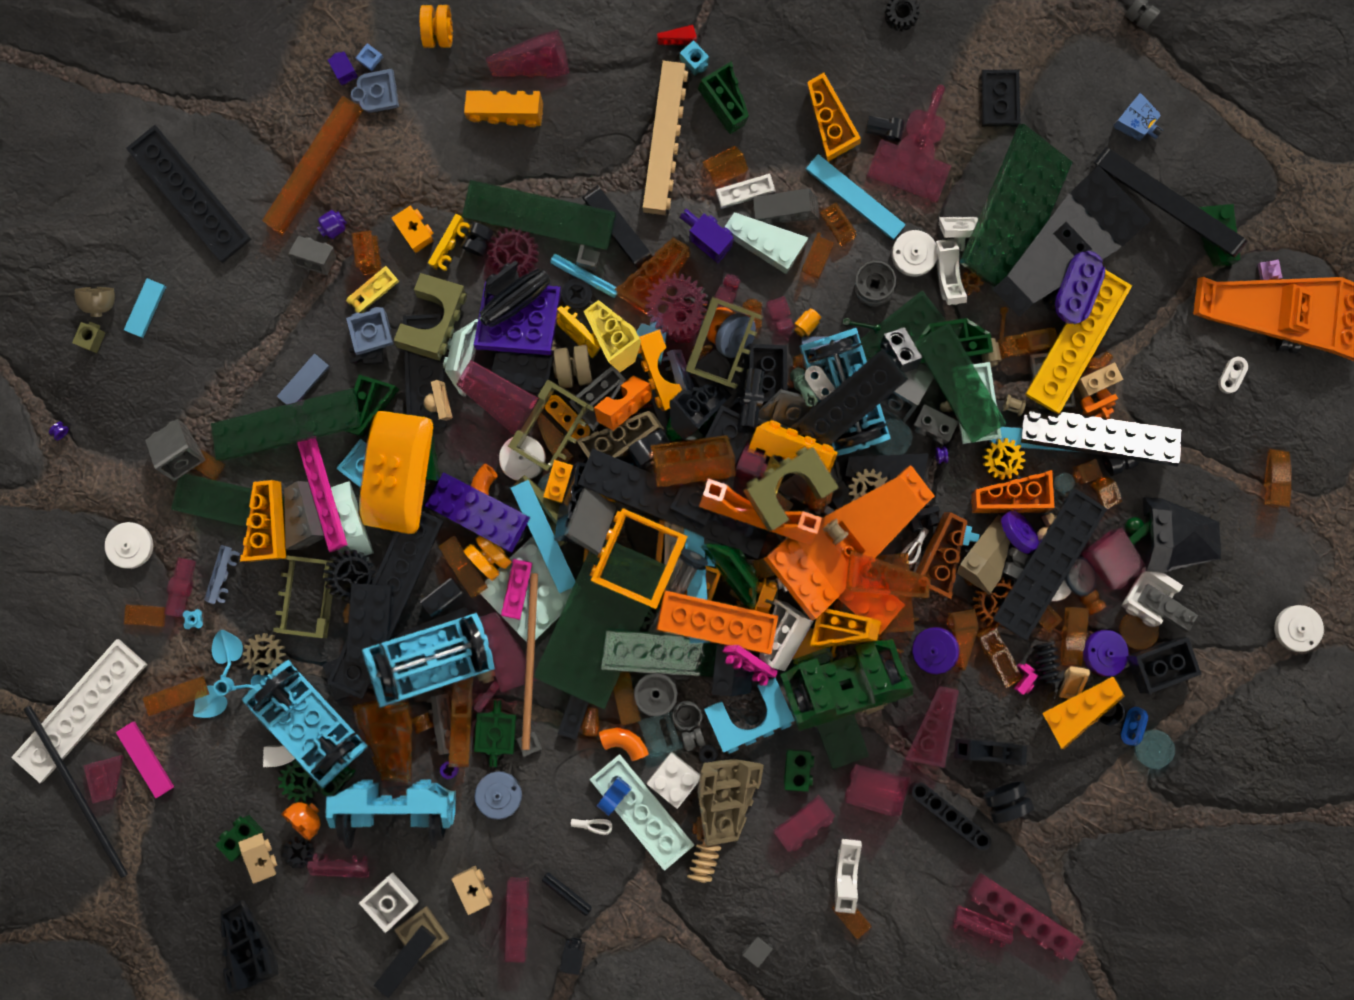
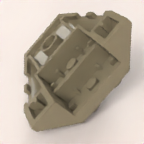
(724, 797)

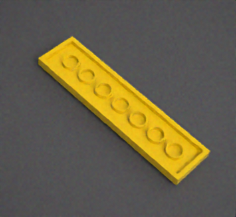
(1076, 347)

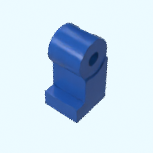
(614, 796)

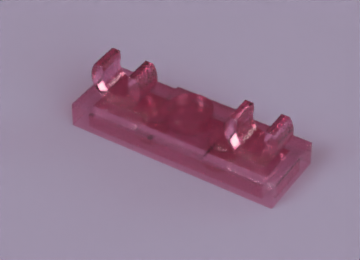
(338, 867)
(983, 925)

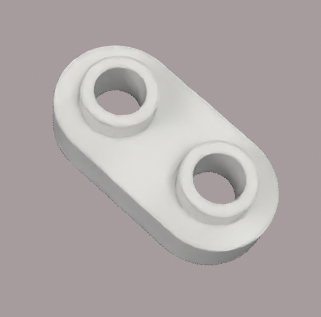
(1232, 376)
(819, 383)

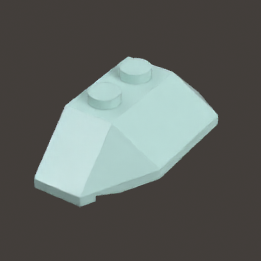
(460, 353)
(348, 511)

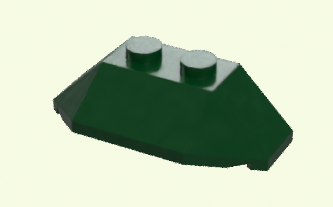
(972, 337)
(735, 571)

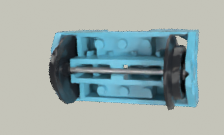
(839, 362)
(448, 655)

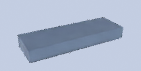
(303, 380)

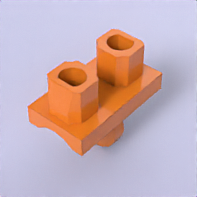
(1106, 401)

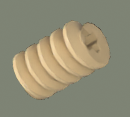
(704, 861)

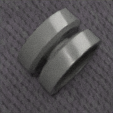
(666, 689)

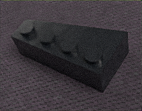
(889, 465)
(569, 502)

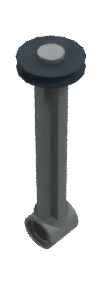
(691, 563)

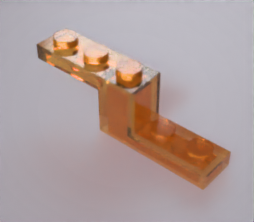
(460, 723)

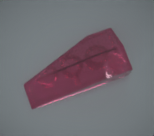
(534, 57)

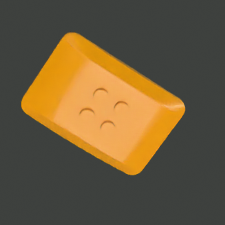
(395, 471)

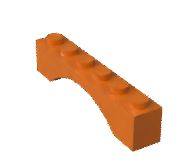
(723, 500)

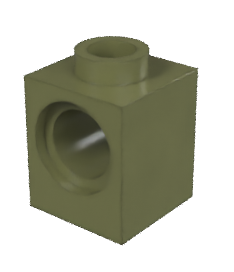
(81, 336)

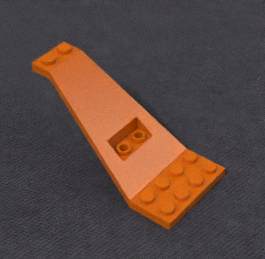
(1296, 310)
(819, 571)

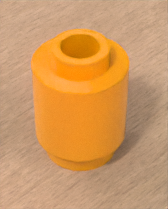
(807, 322)

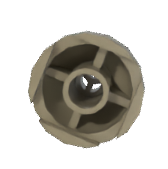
(95, 300)

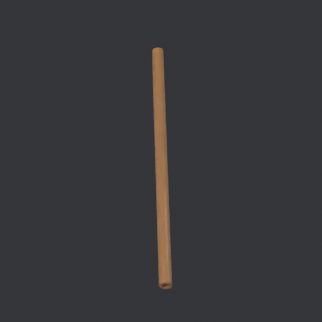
(529, 661)

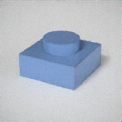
(369, 57)

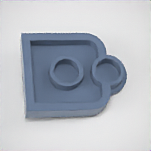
(376, 91)

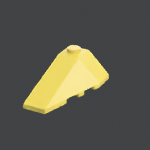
(614, 335)

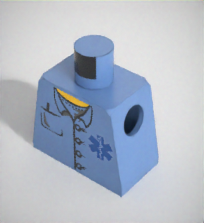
(1139, 119)

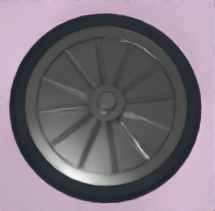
(1081, 577)

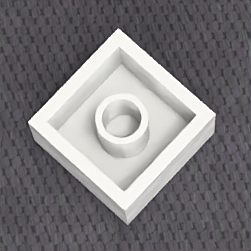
(674, 779)
(388, 902)

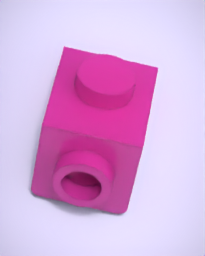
(1026, 684)

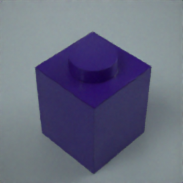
(342, 67)

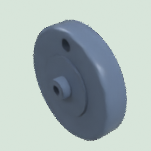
(731, 334)
(498, 795)

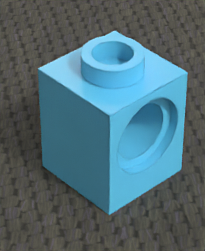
(691, 51)

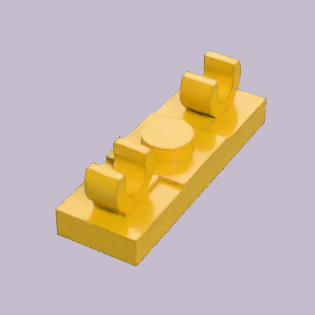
(448, 242)
(577, 330)

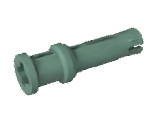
(798, 378)

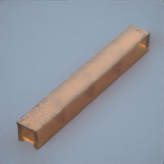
(312, 165)

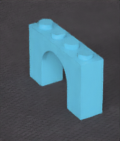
(776, 716)

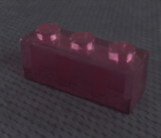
(804, 824)

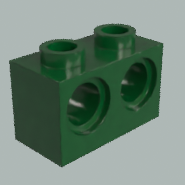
(792, 770)
(237, 835)

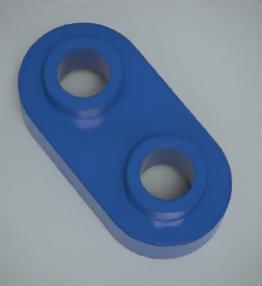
(1133, 726)

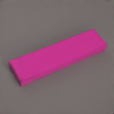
(145, 759)

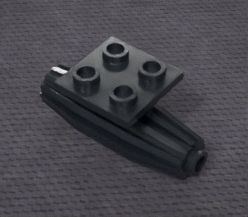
(511, 293)

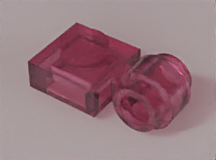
(731, 282)
(779, 310)

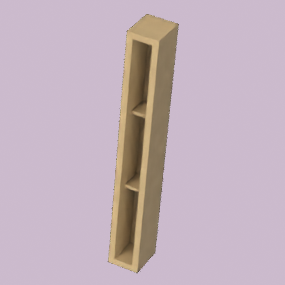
(664, 138)

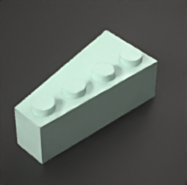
(767, 241)

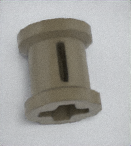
(1014, 405)
(835, 531)

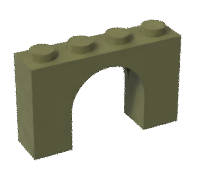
(433, 341)
(763, 491)

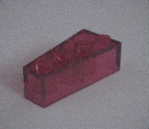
(751, 464)
(506, 653)
(934, 732)

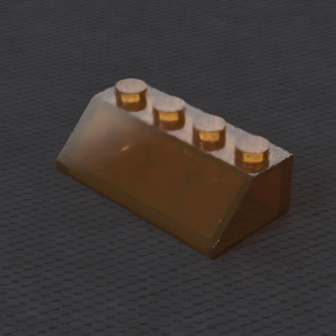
(693, 460)

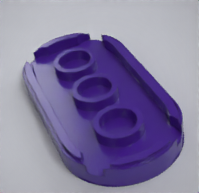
(1080, 287)

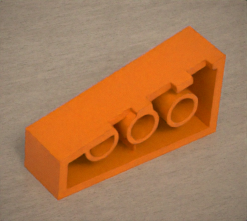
(1022, 495)

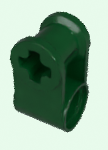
(339, 781)

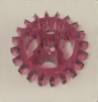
(515, 245)

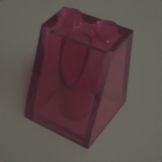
(1114, 558)
(877, 790)

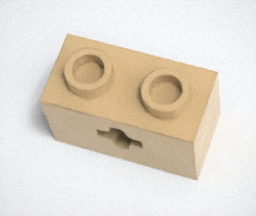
(1099, 380)
(257, 857)
(471, 900)

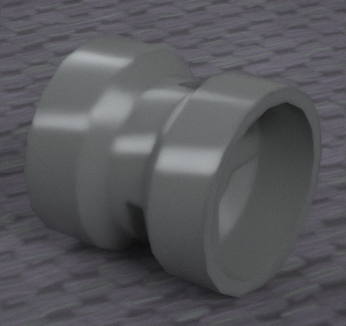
(693, 739)

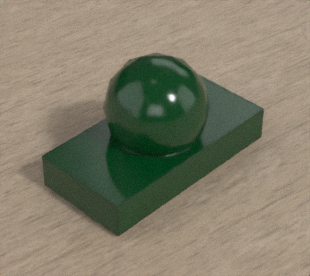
(1136, 528)

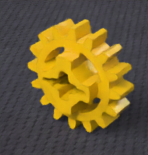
(1005, 466)

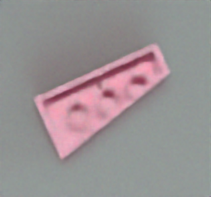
(497, 396)

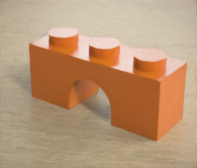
(615, 412)

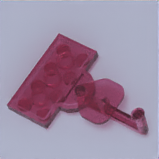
(912, 163)

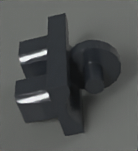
(930, 514)

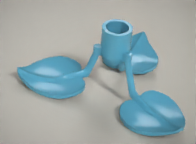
(225, 648)

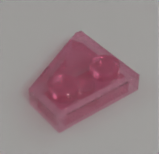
(103, 778)

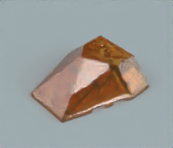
(389, 736)

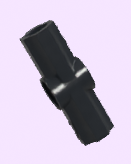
(751, 398)

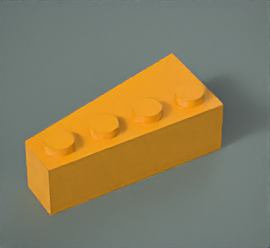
(504, 107)
(832, 120)
(786, 442)
(265, 524)
(1080, 712)

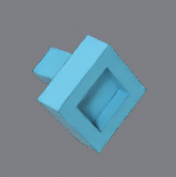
(969, 537)

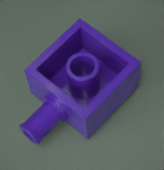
(708, 235)

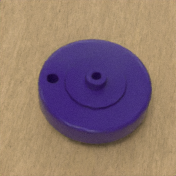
(1019, 532)
(935, 650)
(1105, 653)

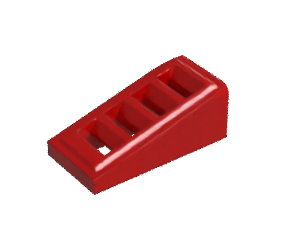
(678, 36)

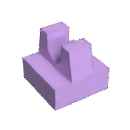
(1270, 270)

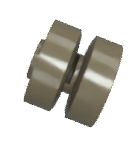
(566, 367)

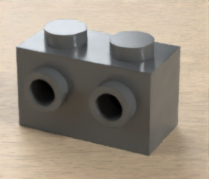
(312, 255)
(934, 424)

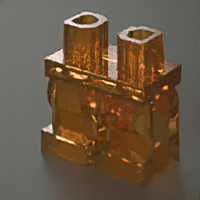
(366, 252)

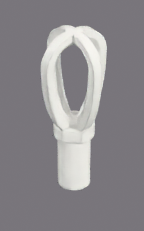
(917, 543)
(586, 825)

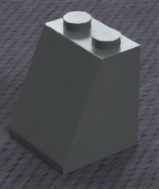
(908, 396)
(174, 450)

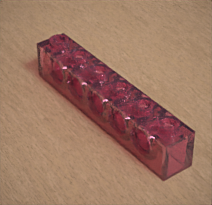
(1066, 948)

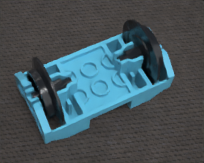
(304, 723)
(427, 803)

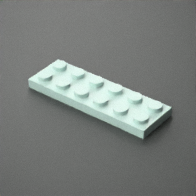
(644, 814)

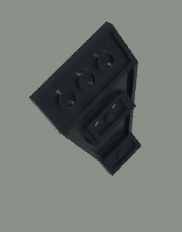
(1097, 217)

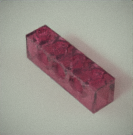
(517, 919)

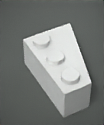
(789, 634)

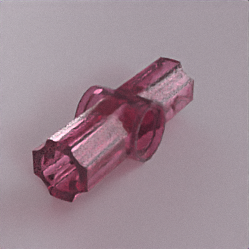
(180, 587)

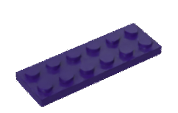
(477, 512)

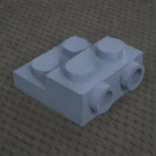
(370, 330)

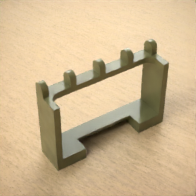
(702, 336)
(521, 435)
(323, 621)

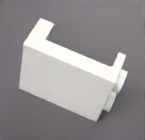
(1157, 580)

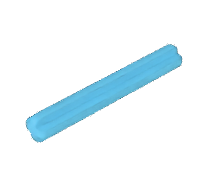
(586, 276)

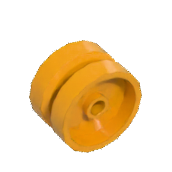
(436, 26)
(485, 558)

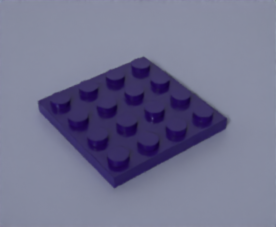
(526, 331)

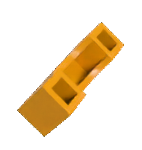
(650, 349)

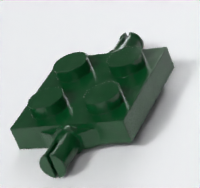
(495, 733)

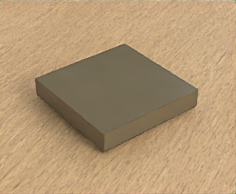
(427, 919)

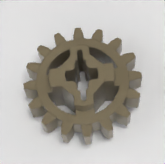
(863, 481)
(258, 648)

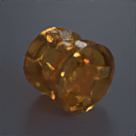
(422, 723)

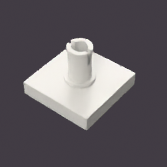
(958, 228)

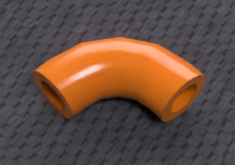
(484, 478)
(624, 739)

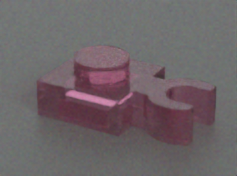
(482, 700)

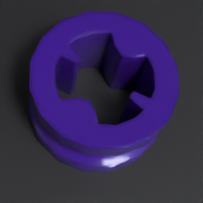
(58, 430)
(941, 455)
(445, 775)

